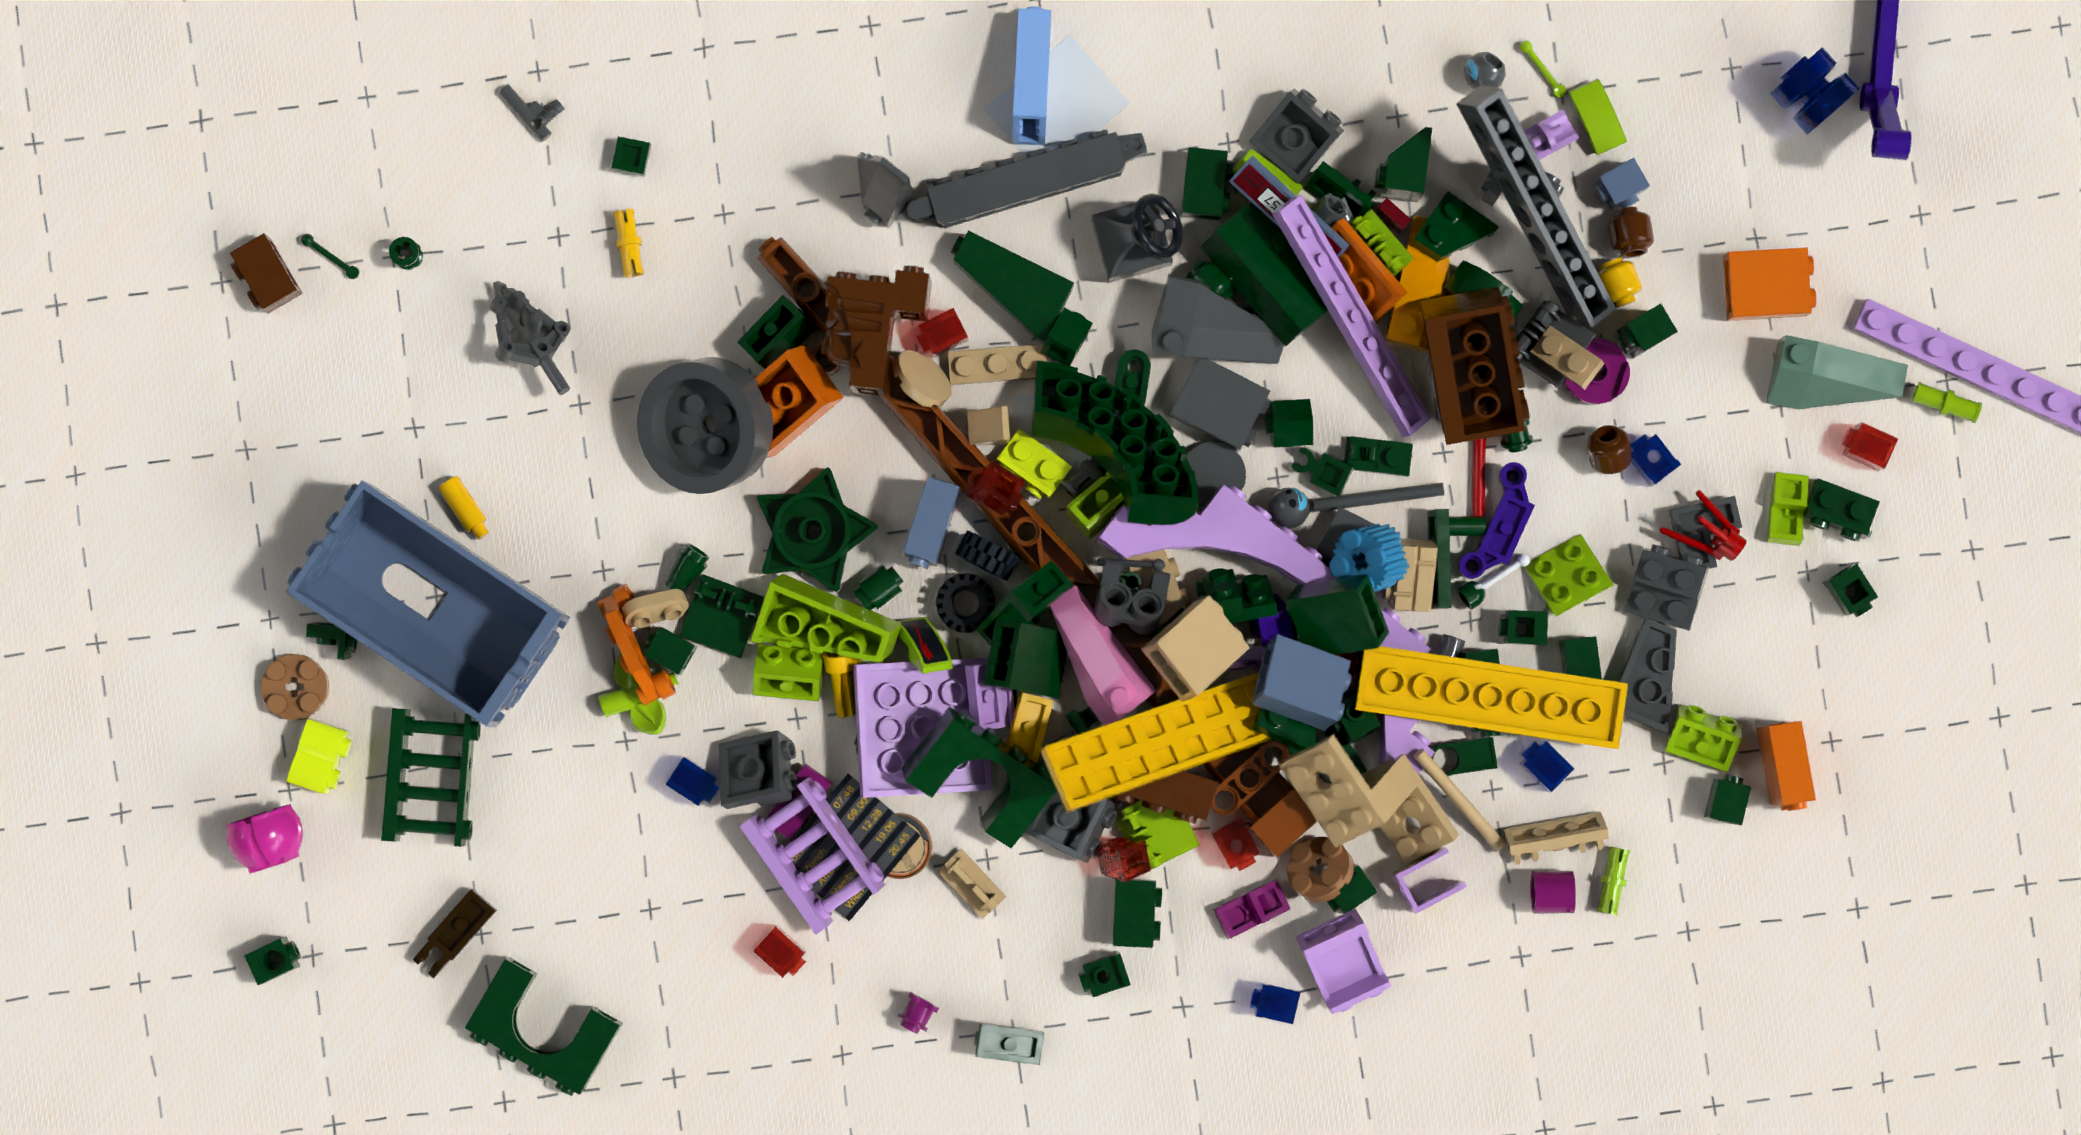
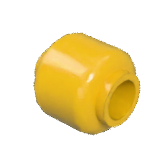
(1620, 281)

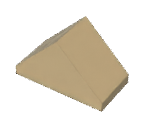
(989, 426)

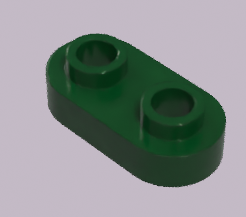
(1137, 381)

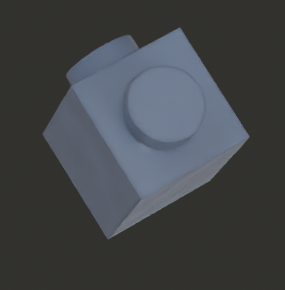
(1621, 185)

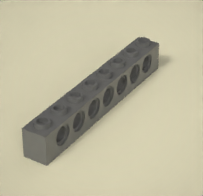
(1536, 205)

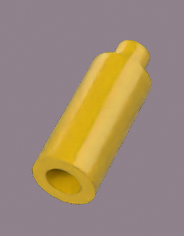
(464, 506)

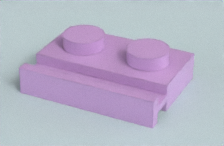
(988, 704)

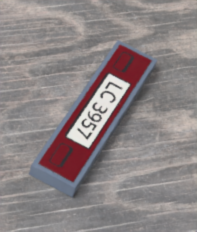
(1270, 194)

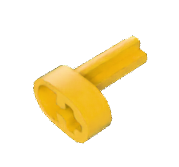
(840, 669)

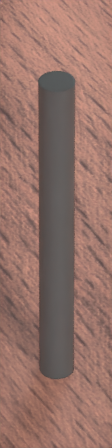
(1378, 497)

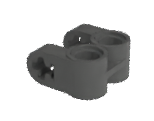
(1130, 603)

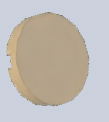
(922, 379)

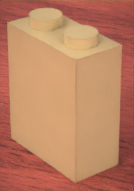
(1195, 648)

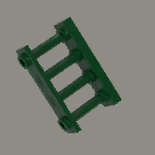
(399, 791)

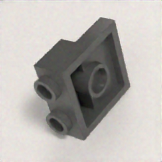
(1297, 134)
(1667, 587)
(756, 770)
(1073, 831)

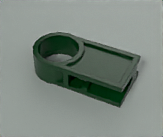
(1472, 755)

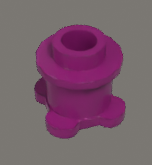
(917, 1013)

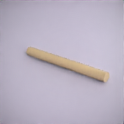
(1459, 799)

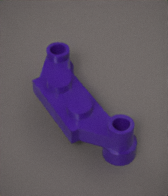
(1505, 526)

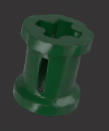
(404, 243)

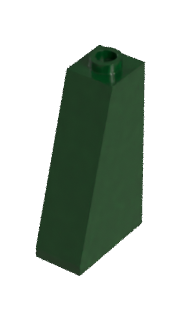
(1015, 283)

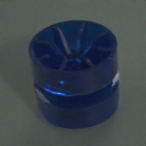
(1809, 79)

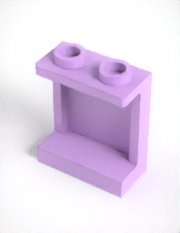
(1343, 962)

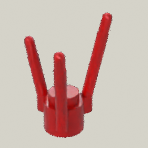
(1726, 541)

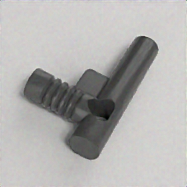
(532, 112)

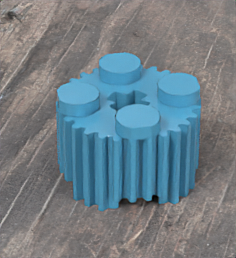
(1373, 552)

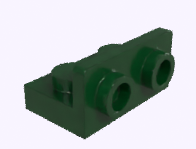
(1840, 509)

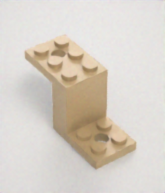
(1368, 800)

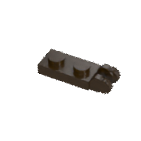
(457, 930)

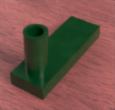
(1439, 530)

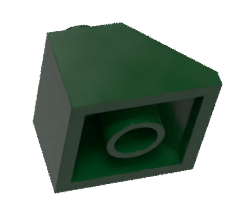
(1405, 169)

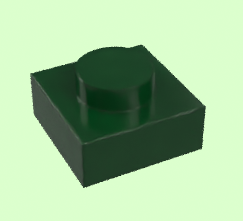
(631, 156)

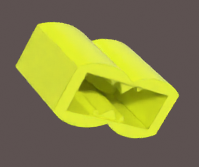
(319, 756)

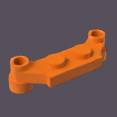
(632, 659)

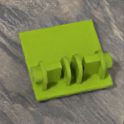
(1382, 242)
(1568, 575)
(1164, 834)

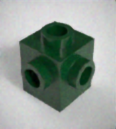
(1353, 728)

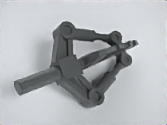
(523, 326)

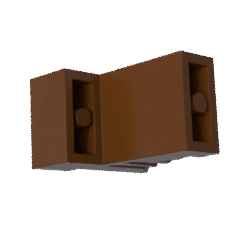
(863, 322)

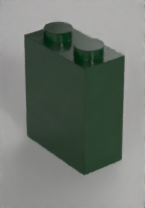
(1338, 615)
(1026, 658)

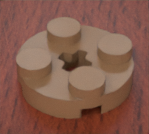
(308, 700)
(1307, 857)

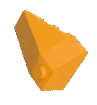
(1422, 280)

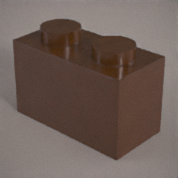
(265, 274)

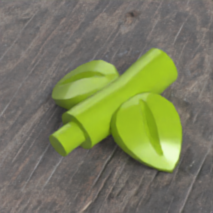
(647, 718)

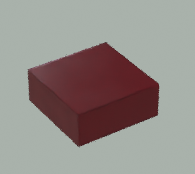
(1393, 215)

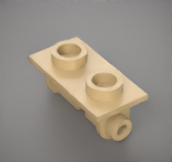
(972, 883)

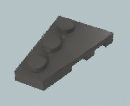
(1650, 676)

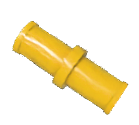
(628, 243)

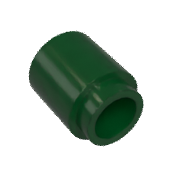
(879, 587)

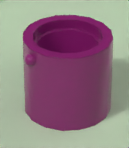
(1552, 892)

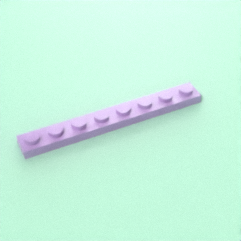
(1351, 315)
(1970, 364)

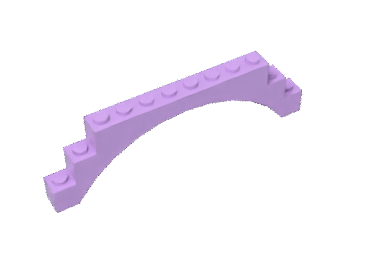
(1237, 528)

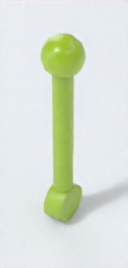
(1558, 90)

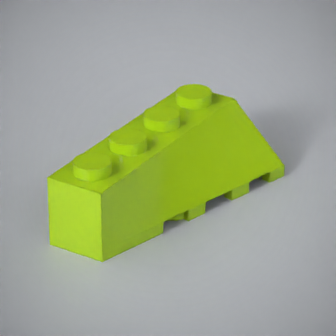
(819, 621)

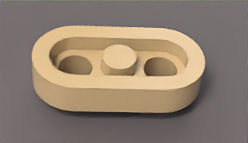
(655, 608)

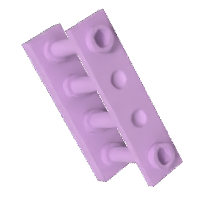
(799, 884)

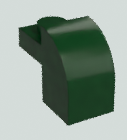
(1472, 278)

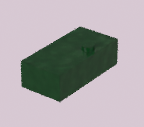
(1266, 272)

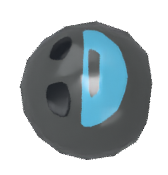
(1484, 70)
(1289, 507)

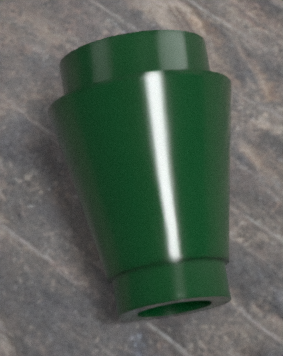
(687, 567)

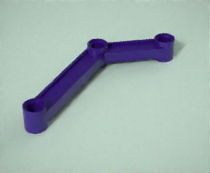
(1879, 94)

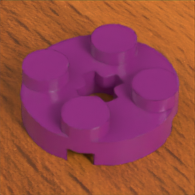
(1615, 379)

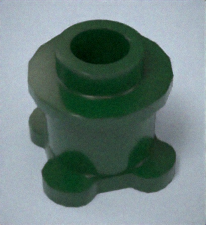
(1517, 441)

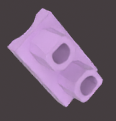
(1551, 134)

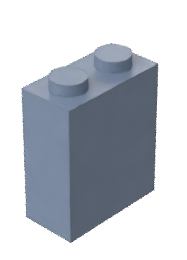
(931, 522)
(1301, 682)

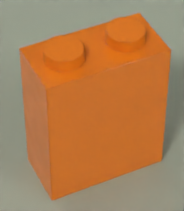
(1768, 284)
(1786, 765)

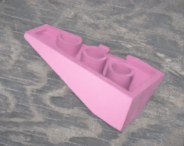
(1101, 664)

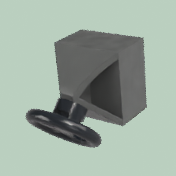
(1135, 238)

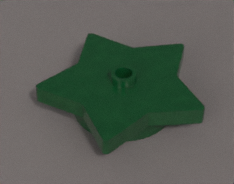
(791, 517)

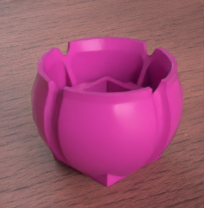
(265, 838)

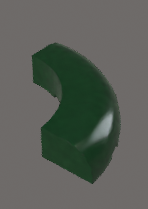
(1121, 437)

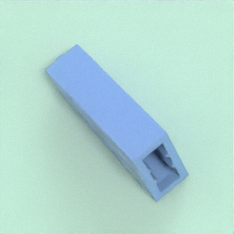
(1031, 76)

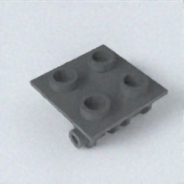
(1548, 315)

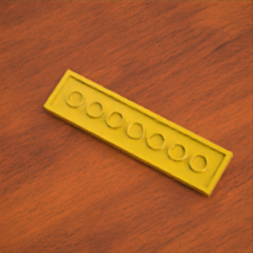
(1491, 696)

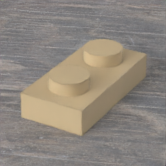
(1567, 357)

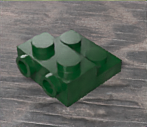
(1240, 598)

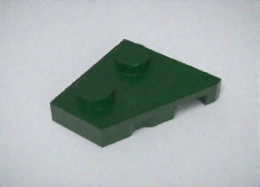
(1452, 228)

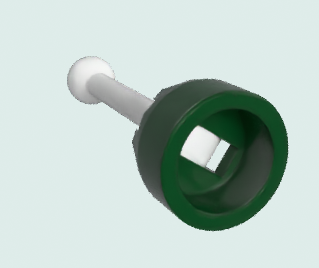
(1473, 593)

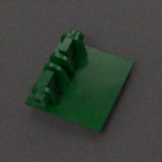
(721, 616)

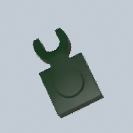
(1328, 472)

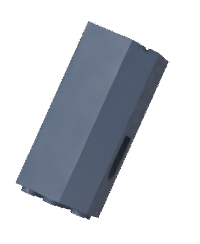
(481, 639)

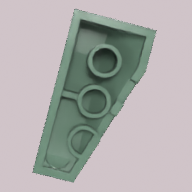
(1826, 375)

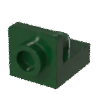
(328, 634)

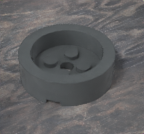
(677, 436)

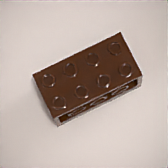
(1475, 365)

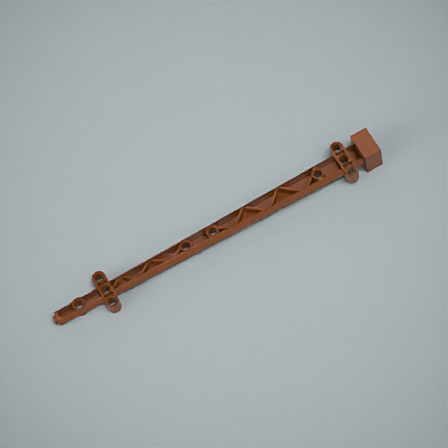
(1272, 804)

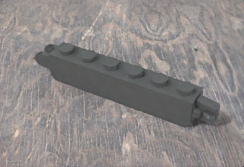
(1027, 180)

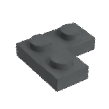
(1685, 522)

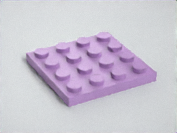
(896, 713)

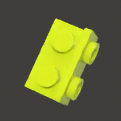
(1033, 464)

